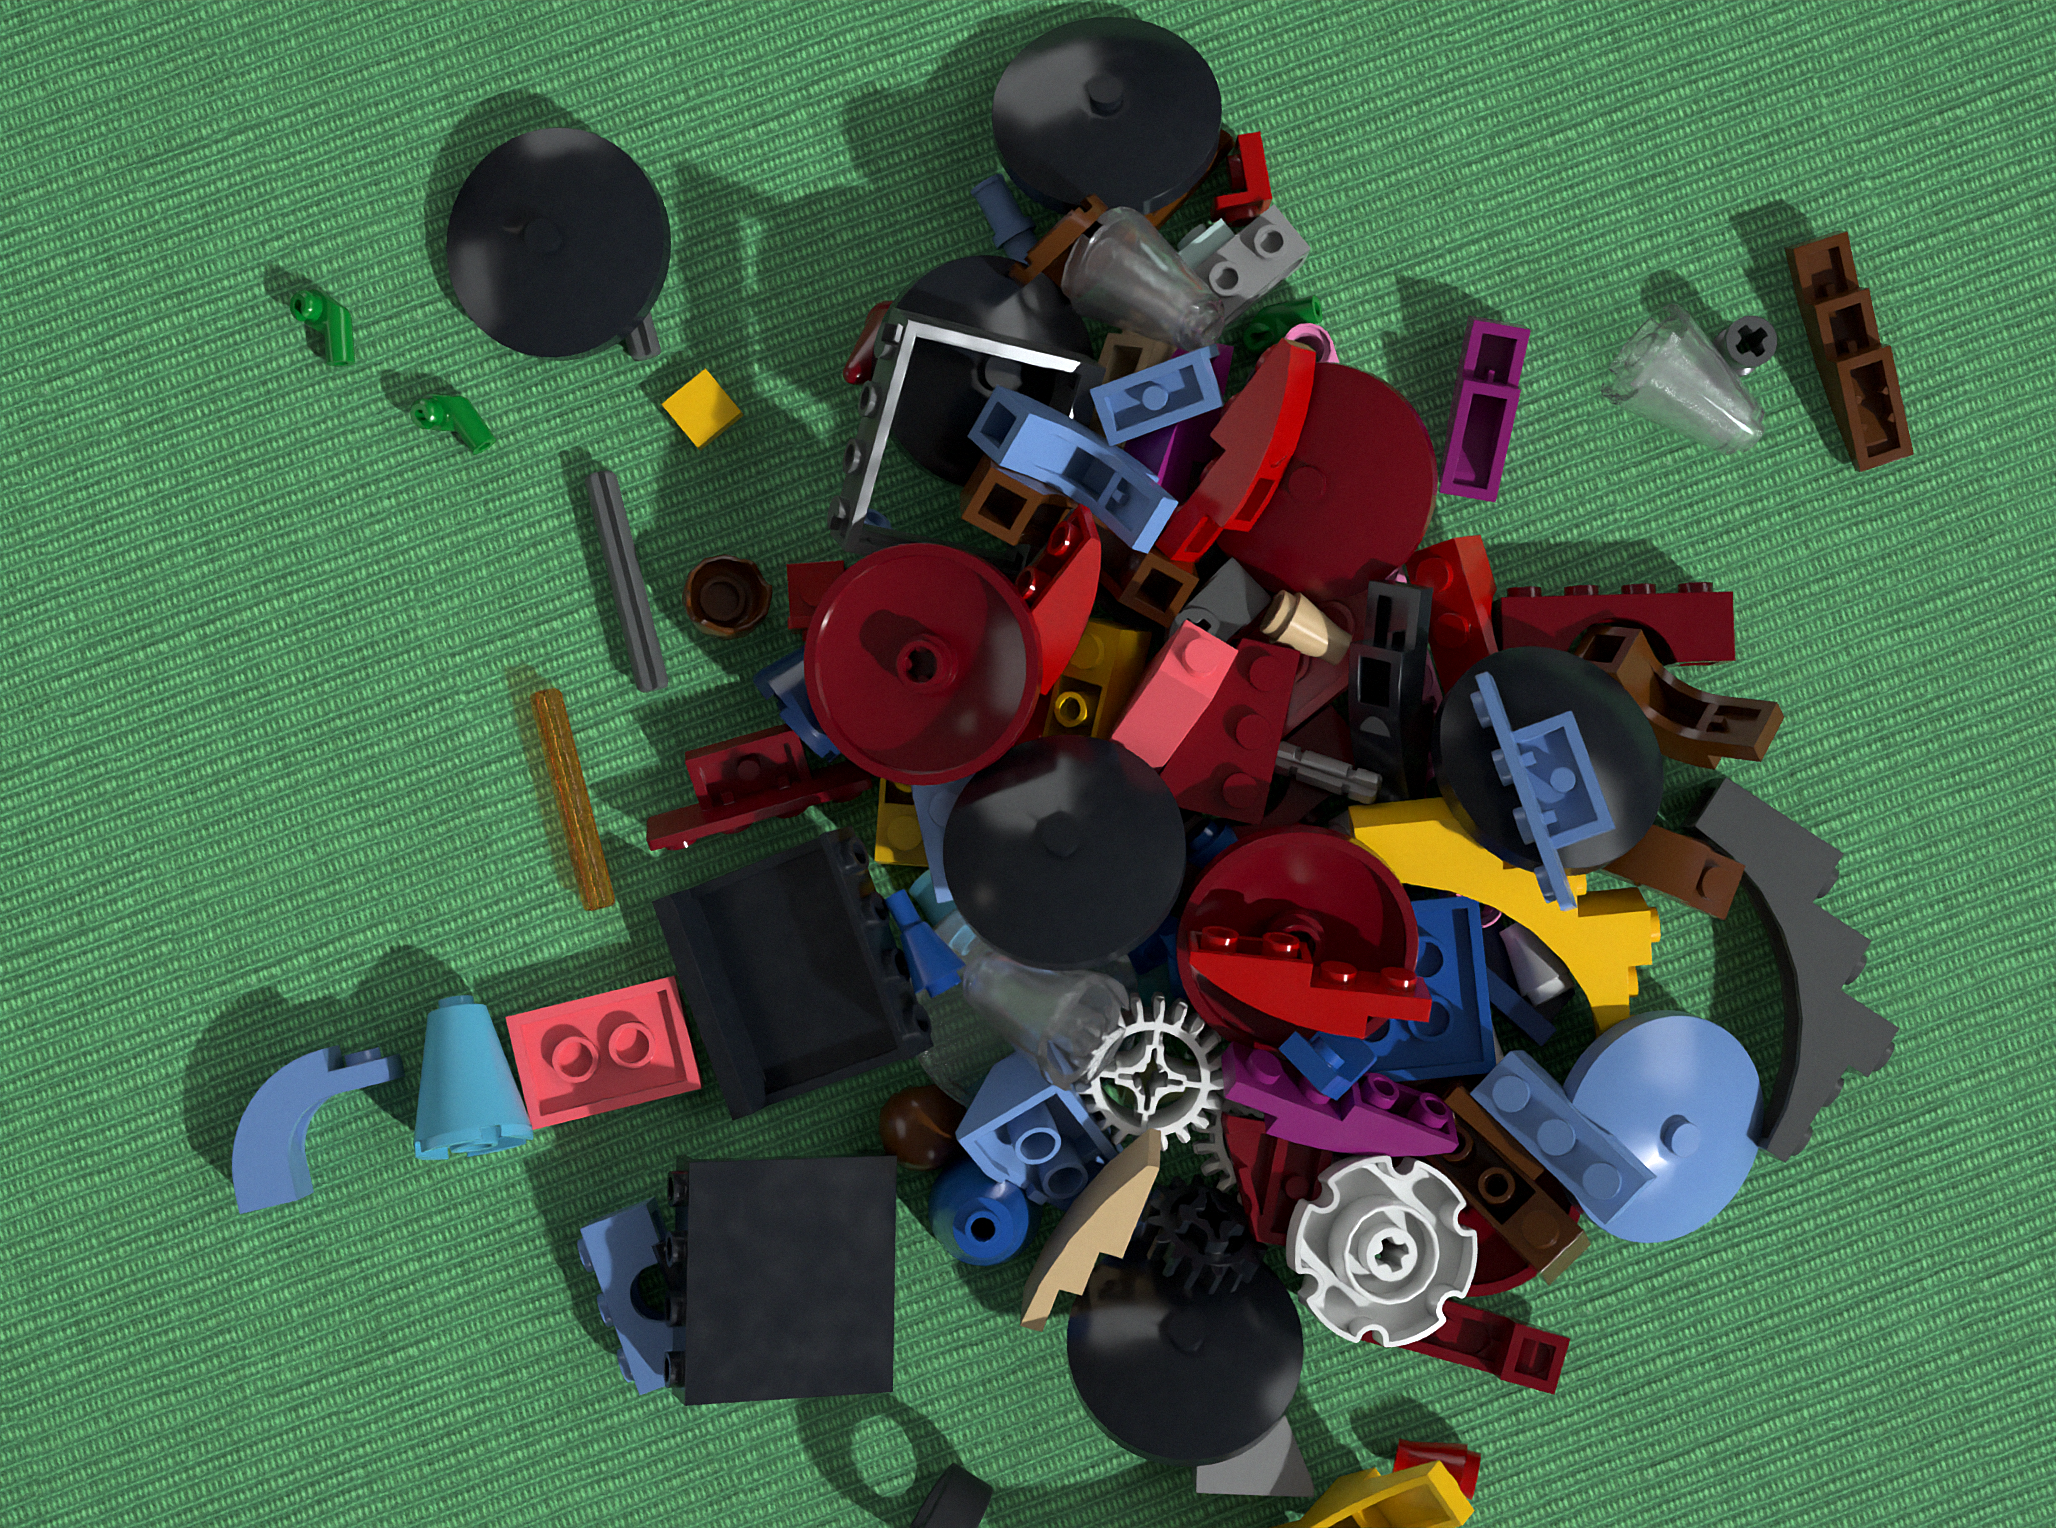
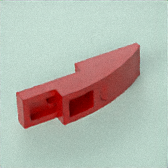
(1259, 439)
(1063, 590)
(1282, 982)

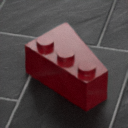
(1234, 745)

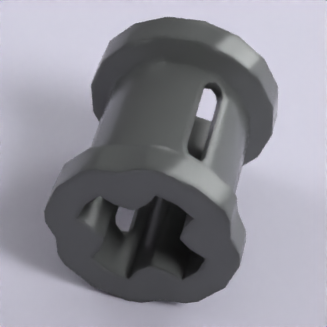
(1759, 336)

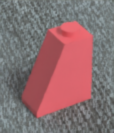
(1172, 694)

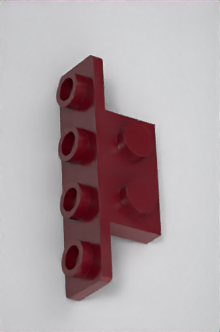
(749, 782)

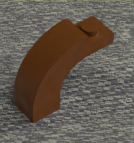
(1685, 720)
(1680, 871)

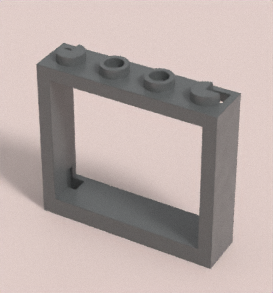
(878, 404)

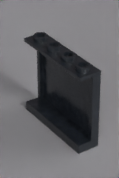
(794, 972)
(781, 1277)

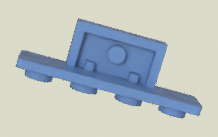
(1553, 783)

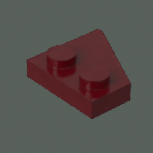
(1271, 1175)

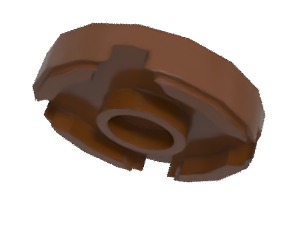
(1057, 240)

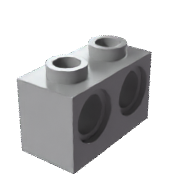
(1254, 263)

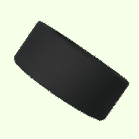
(954, 1501)

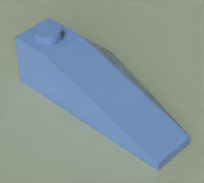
(1036, 1135)

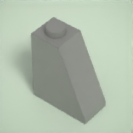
(1267, 1469)

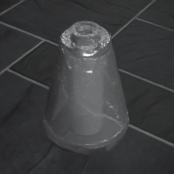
(1141, 284)
(1685, 384)
(1052, 1018)

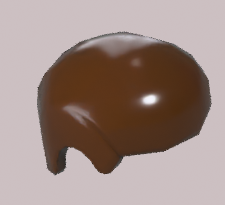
(726, 597)
(921, 1127)

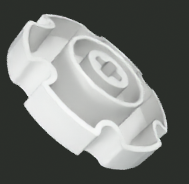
(1419, 1266)

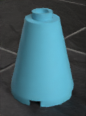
(466, 1086)

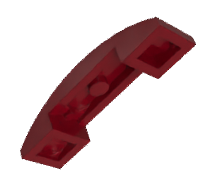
(1494, 1344)

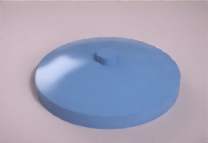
(1683, 1106)

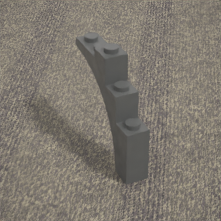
(1814, 955)

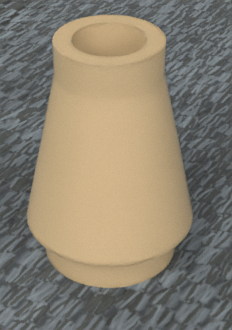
(1301, 626)

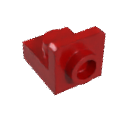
(1249, 174)
(805, 590)

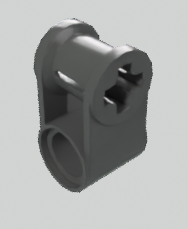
(1223, 603)

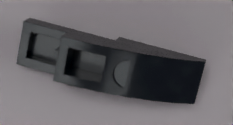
(1386, 689)

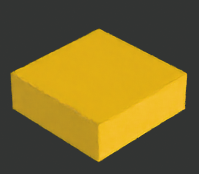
(702, 409)

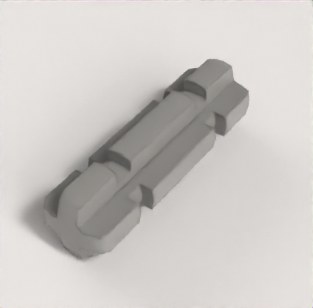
(1328, 773)

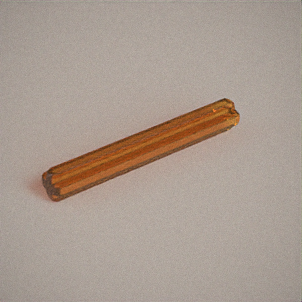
(572, 799)

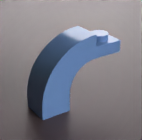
(1075, 461)
(271, 1135)

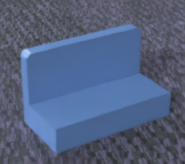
(1158, 396)

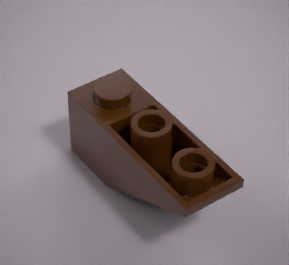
(1511, 1203)

